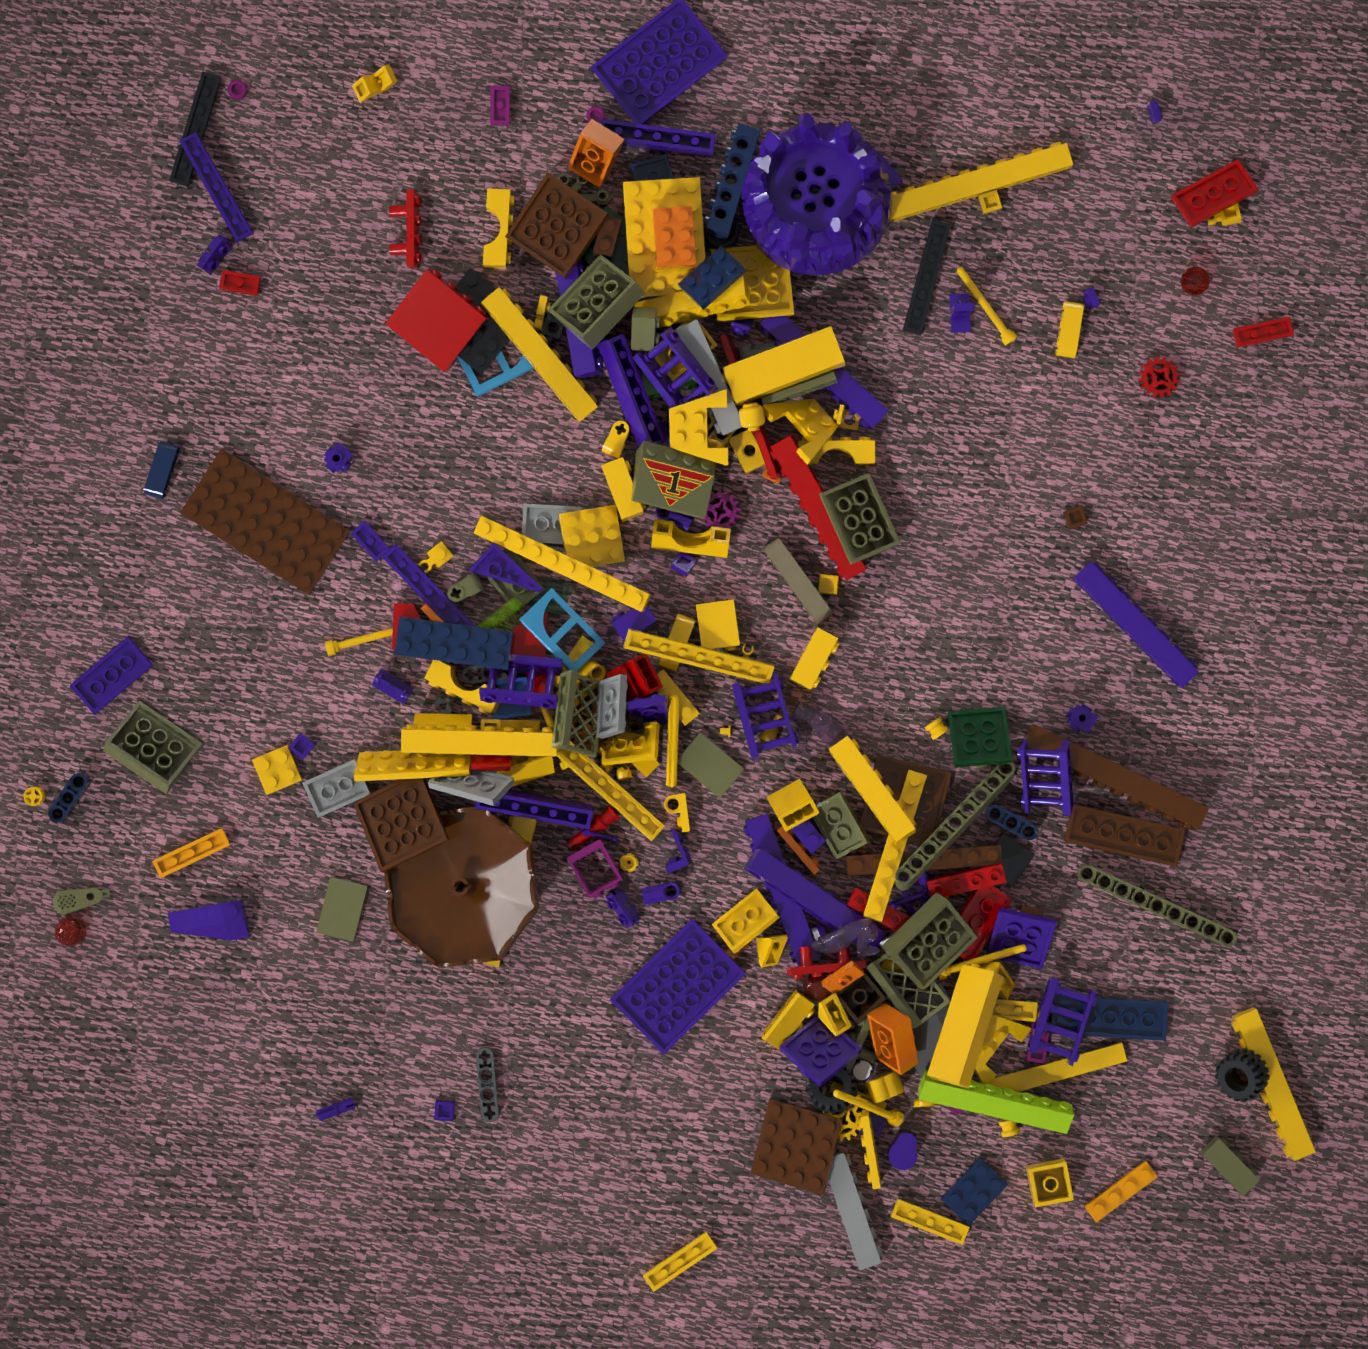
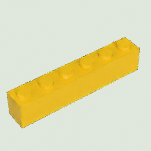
(681, 308)
(872, 790)

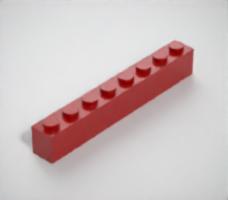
(808, 488)

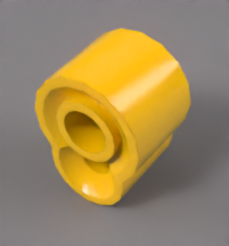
(884, 1086)

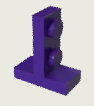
(960, 312)

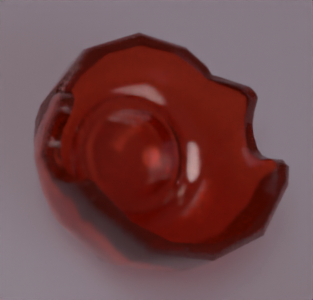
(1198, 278)
(70, 931)
(814, 989)

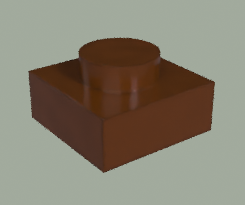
(1075, 517)

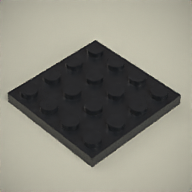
(490, 338)

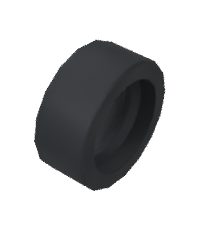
(725, 244)

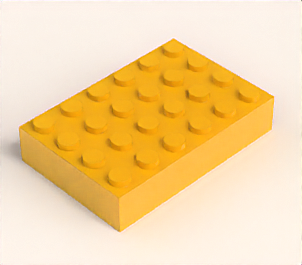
(639, 202)

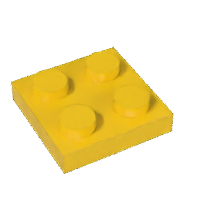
(277, 770)

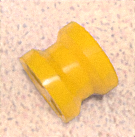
(936, 728)
(30, 796)
(1009, 1128)

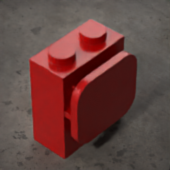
(641, 677)

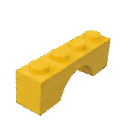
(496, 253)
(861, 450)
(711, 543)
(444, 675)

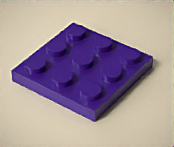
(1019, 928)
(819, 1051)

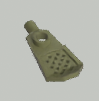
(81, 898)

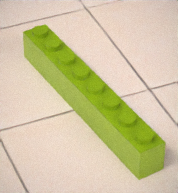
(999, 1103)

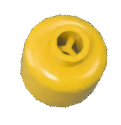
(752, 416)

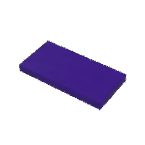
(111, 675)

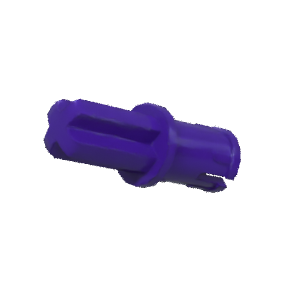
(335, 1109)

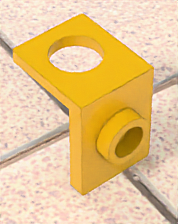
(839, 418)

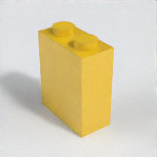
(718, 625)
(792, 805)

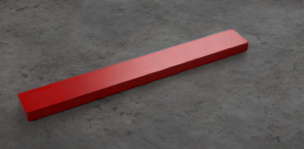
(760, 435)

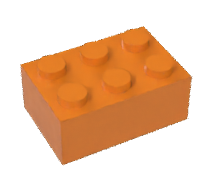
(595, 153)
(674, 238)
(893, 1038)

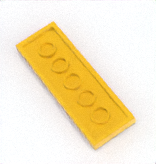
(398, 765)

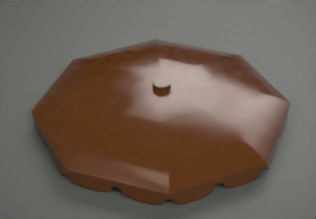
(467, 894)

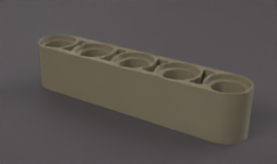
(797, 581)

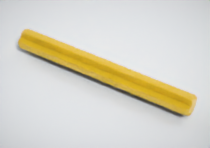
(672, 740)

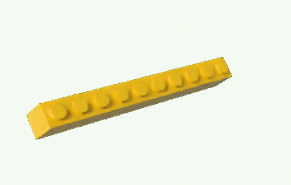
(983, 180)

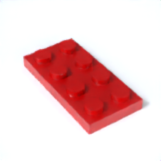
(1214, 193)
(980, 915)

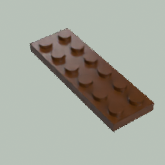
(1124, 835)

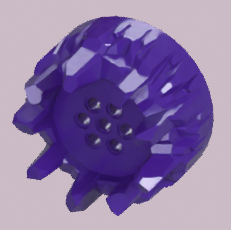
(829, 236)

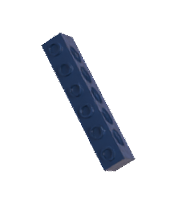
(721, 227)

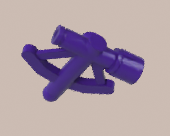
(907, 899)

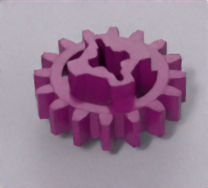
(729, 514)

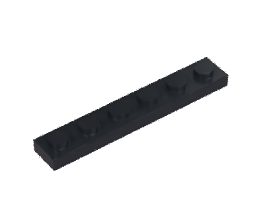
(196, 122)
(926, 277)

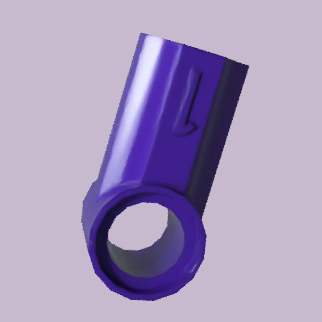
(681, 520)
(658, 892)

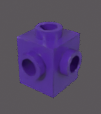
(344, 462)
(1087, 722)

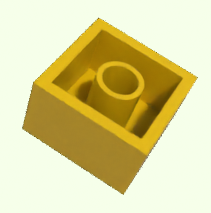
(1049, 1182)

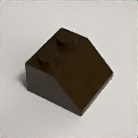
(861, 997)

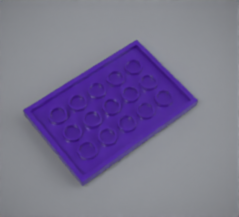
(659, 62)
(677, 986)

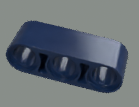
(160, 470)
(61, 803)
(1019, 826)

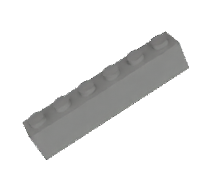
(728, 417)
(852, 1212)

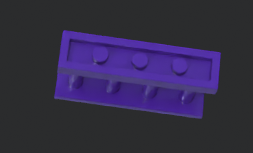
(661, 381)
(531, 665)
(747, 711)
(1063, 769)
(1042, 1025)

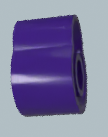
(903, 1151)

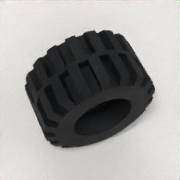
(1233, 1084)
(833, 1104)

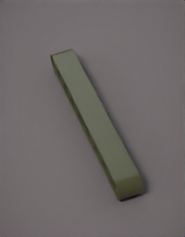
(953, 833)
(1163, 911)

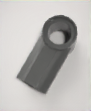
(750, 350)

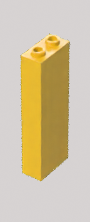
(783, 366)
(965, 1025)

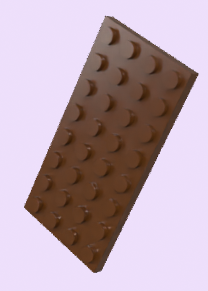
(265, 521)

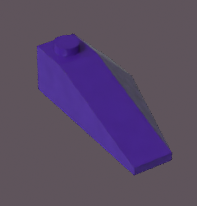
(218, 921)

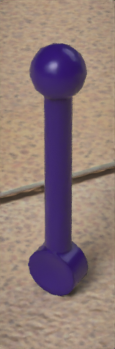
(586, 832)

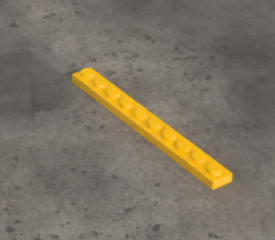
(562, 563)

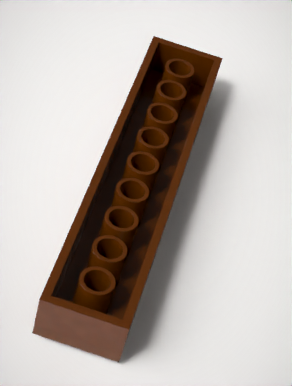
(1121, 780)

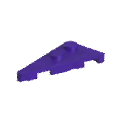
(500, 566)

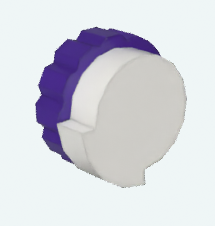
(817, 932)
(861, 1070)

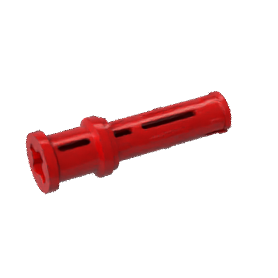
(600, 823)

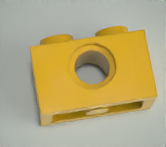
(738, 443)

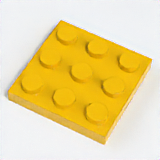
(593, 535)

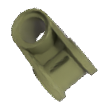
(468, 586)

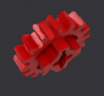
(1165, 382)

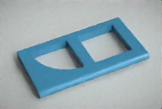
(509, 374)
(534, 623)

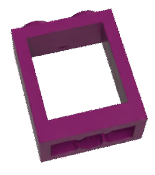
(613, 883)

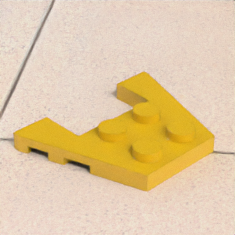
(808, 419)
(690, 427)
(995, 1035)

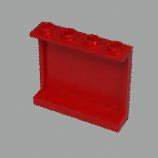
(437, 319)

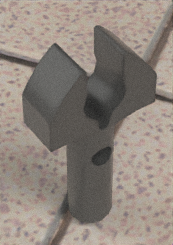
(449, 700)

